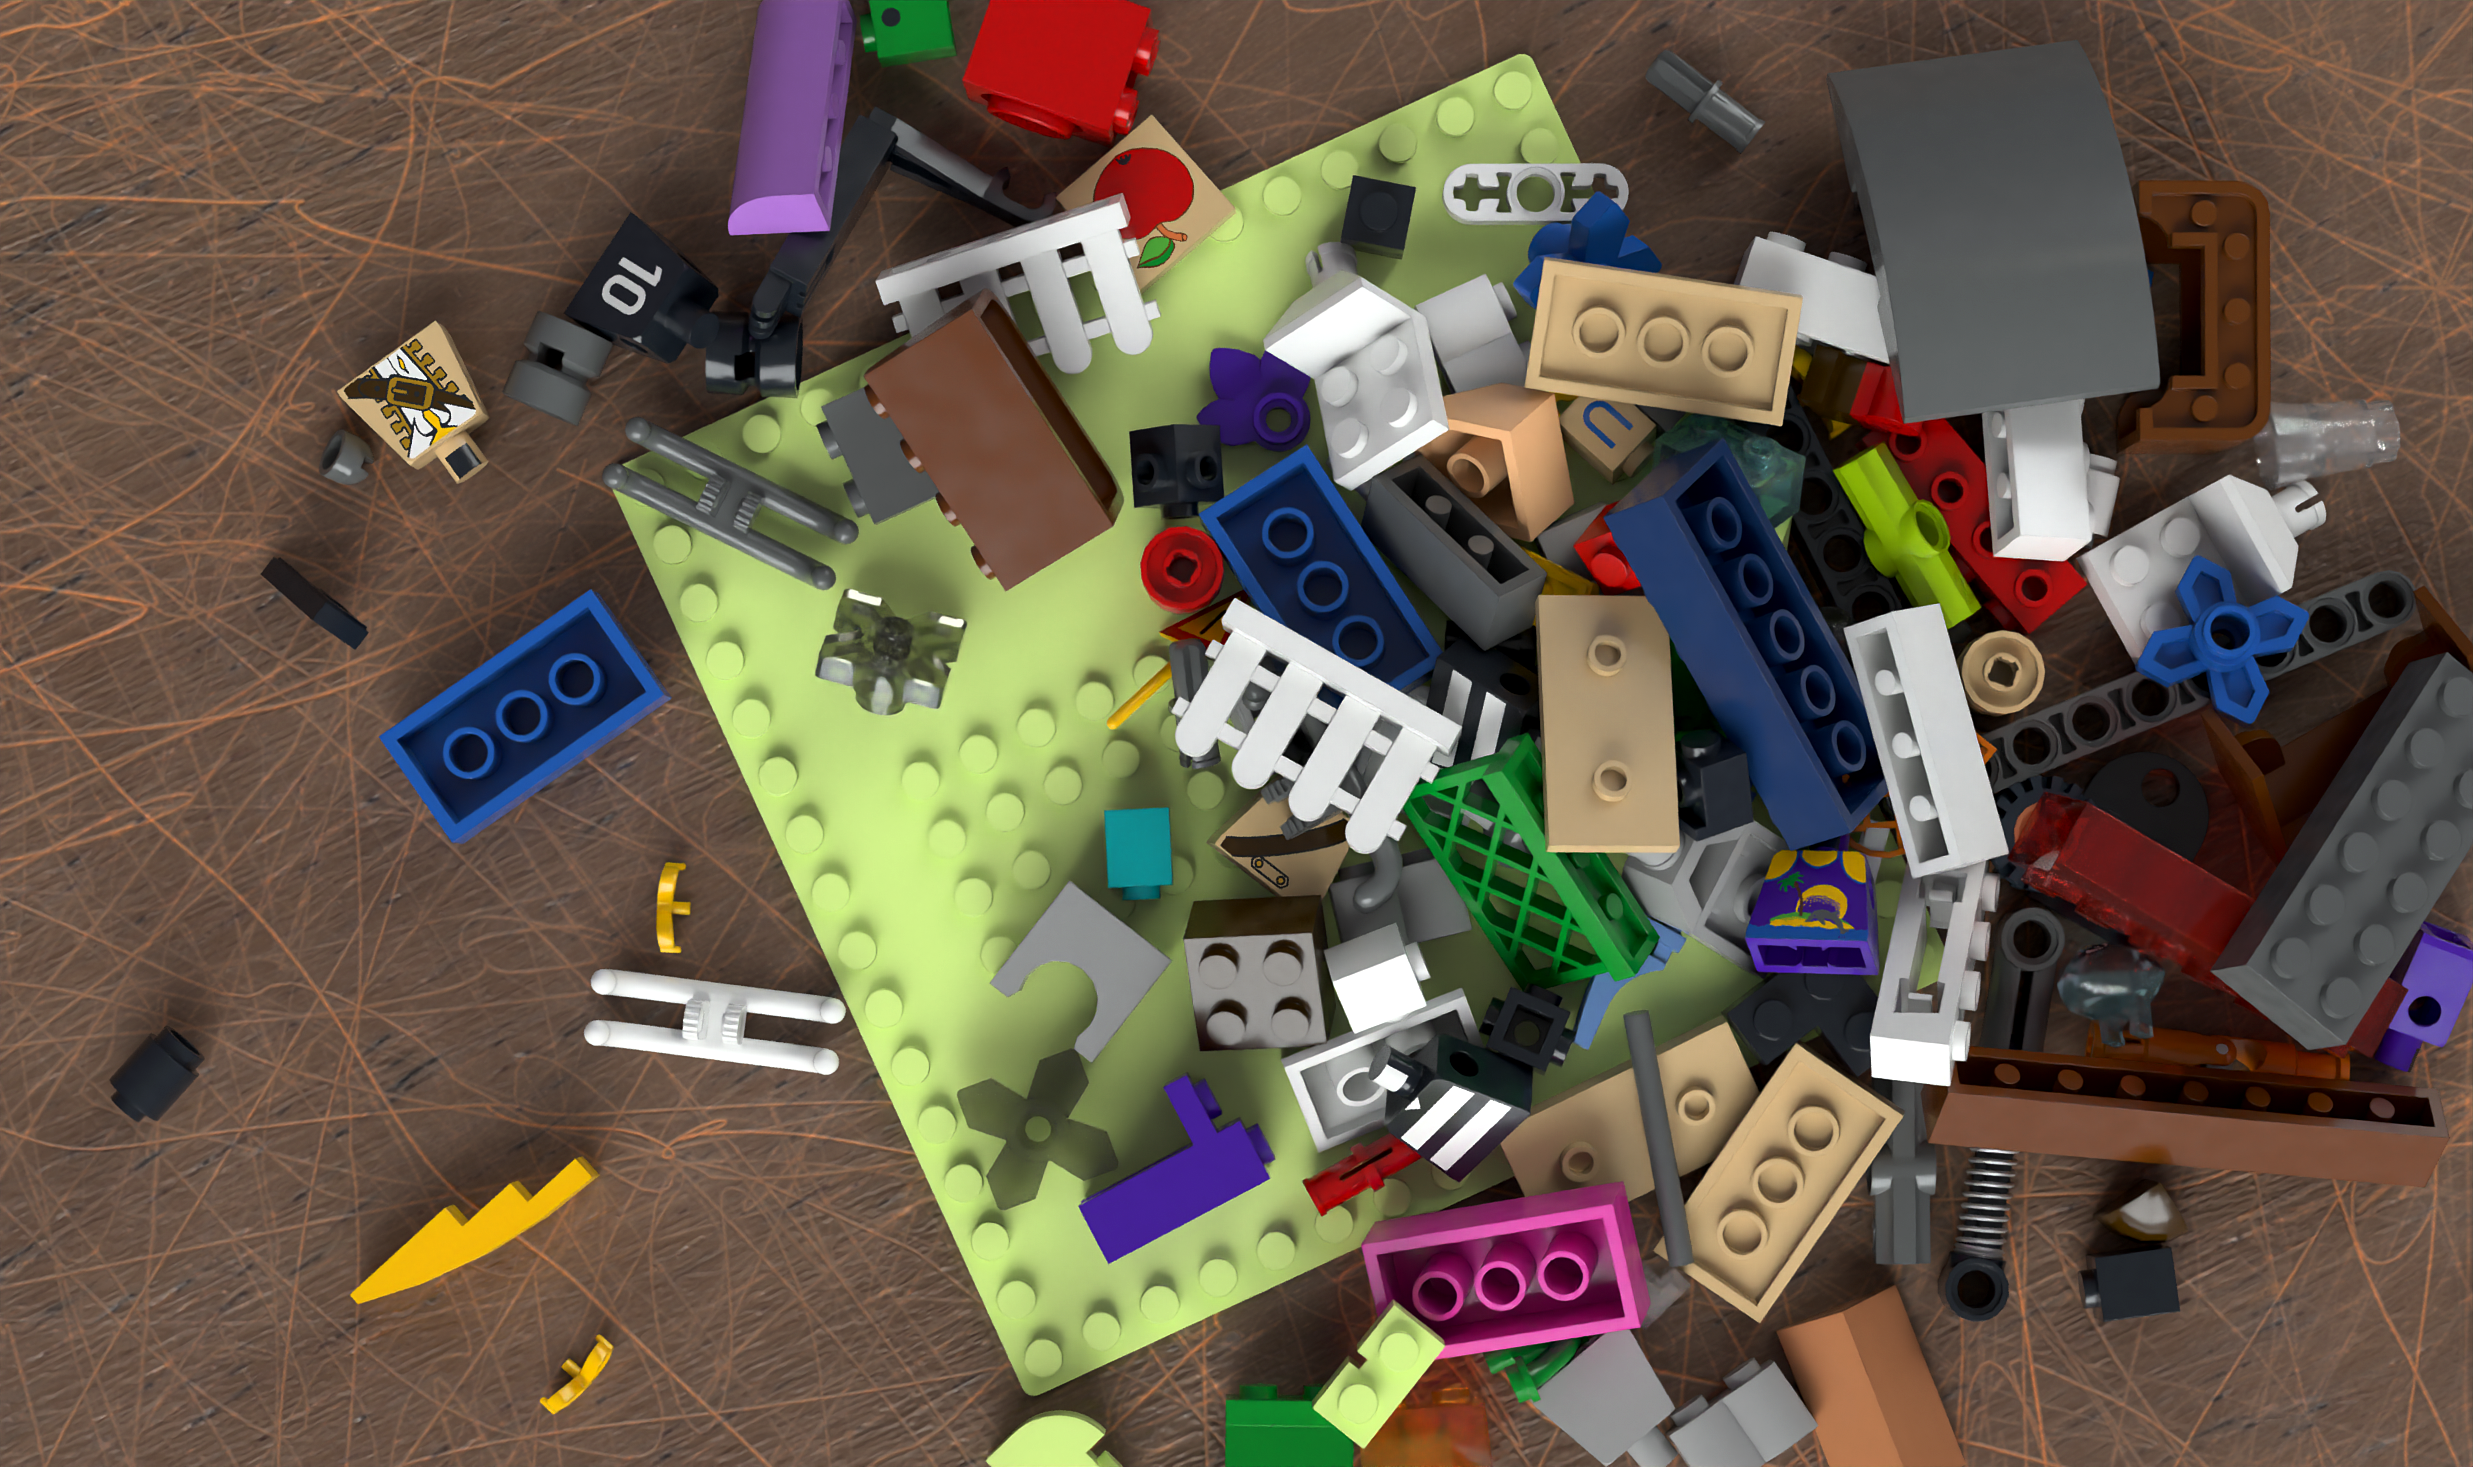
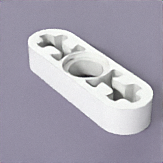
(1487, 180)

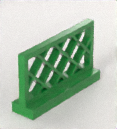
(1587, 882)

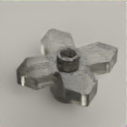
(890, 656)
(1023, 1161)

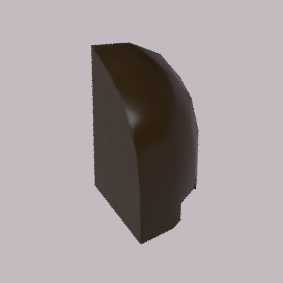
(2143, 1214)

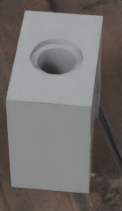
(1102, 945)

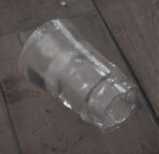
(2325, 439)

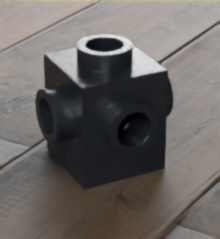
(1176, 468)
(1532, 1006)

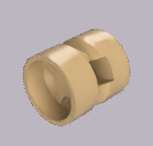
(2000, 673)

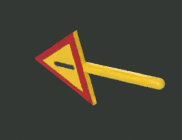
(1202, 625)

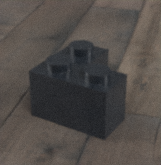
(1793, 1004)

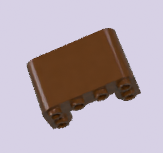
(2223, 258)

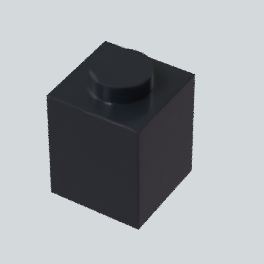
(1378, 216)
(2129, 1283)

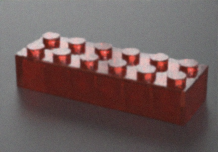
(2154, 898)

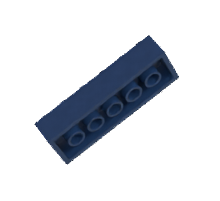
(1753, 641)

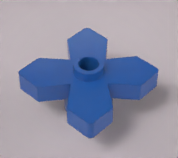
(1592, 238)
(2254, 632)

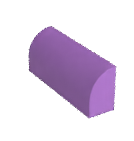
(793, 117)

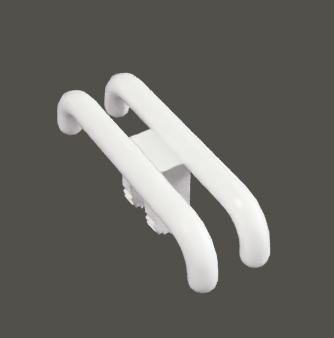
(714, 1021)

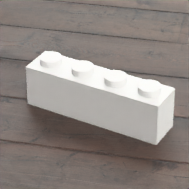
(2038, 481)
(1926, 740)

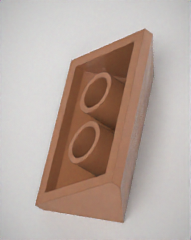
(1869, 1386)

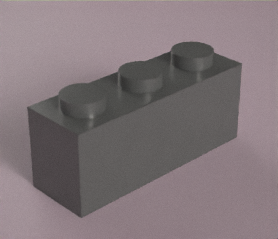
(1452, 552)

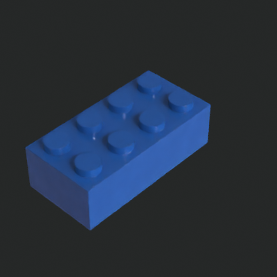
(1319, 573)
(525, 717)

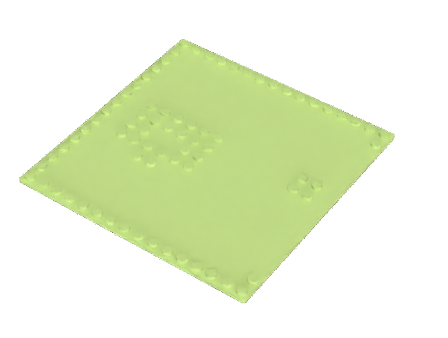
(955, 827)

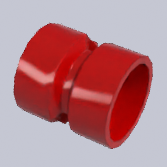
(1182, 570)

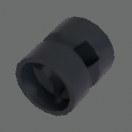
(776, 363)

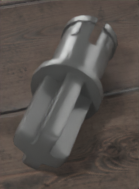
(1703, 100)
(1189, 670)

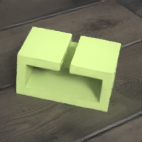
(1397, 1356)

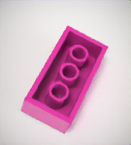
(1514, 1269)

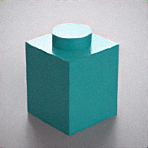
(1139, 851)

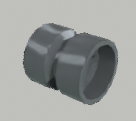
(551, 391)

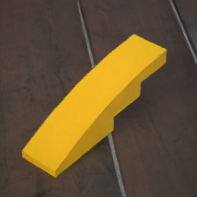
(454, 1241)

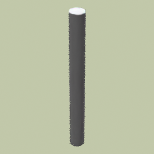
(1658, 1138)

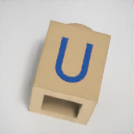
(1609, 436)

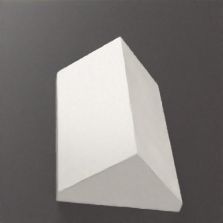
(1334, 1077)

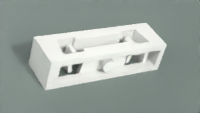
(1905, 1034)

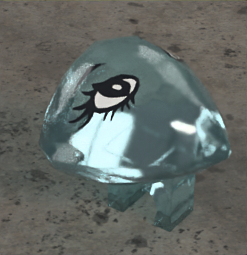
(2113, 987)

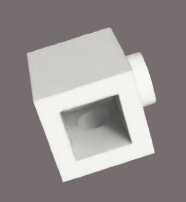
(1378, 977)

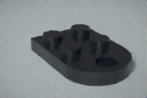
(2118, 792)

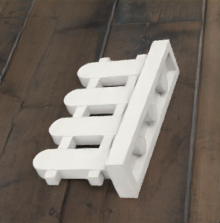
(1045, 276)
(1347, 731)

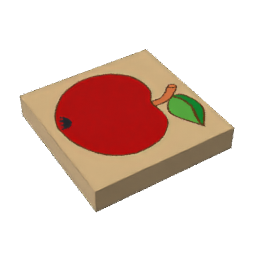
(1165, 193)

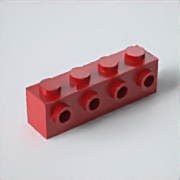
(1955, 481)

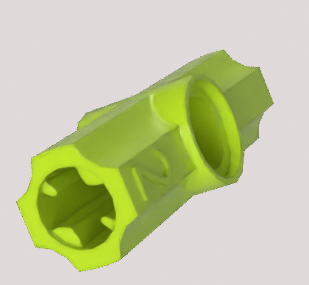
(1905, 534)

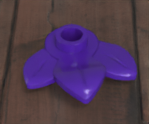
(1249, 392)

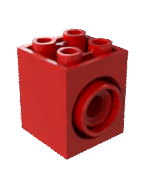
(1063, 65)

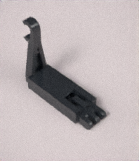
(861, 167)

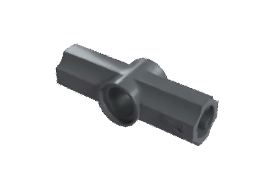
(1902, 1181)

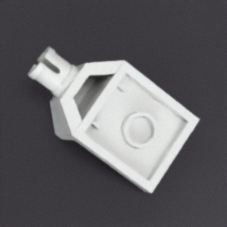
(1367, 364)
(2225, 523)

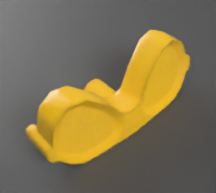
(667, 907)
(581, 1377)

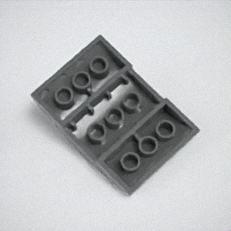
(1998, 230)

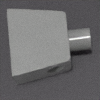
(1610, 1401)

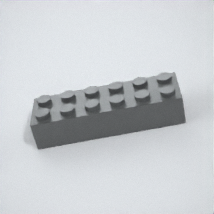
(2364, 863)

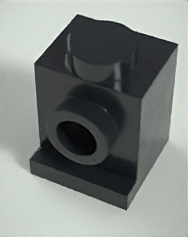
(1711, 784)

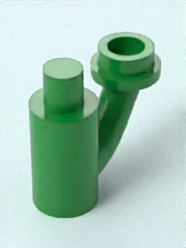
(1532, 1364)

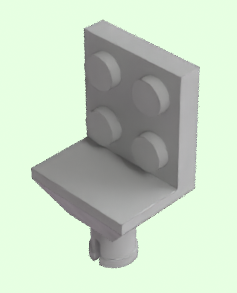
(1707, 887)

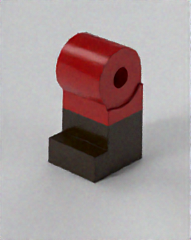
(1854, 392)

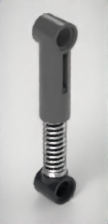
(1984, 1217)

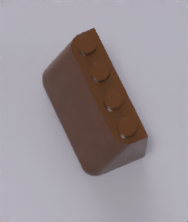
(995, 440)

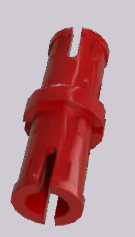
(1359, 1171)

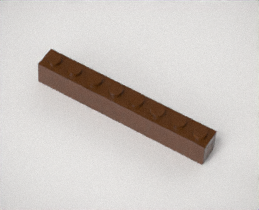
(2188, 1116)

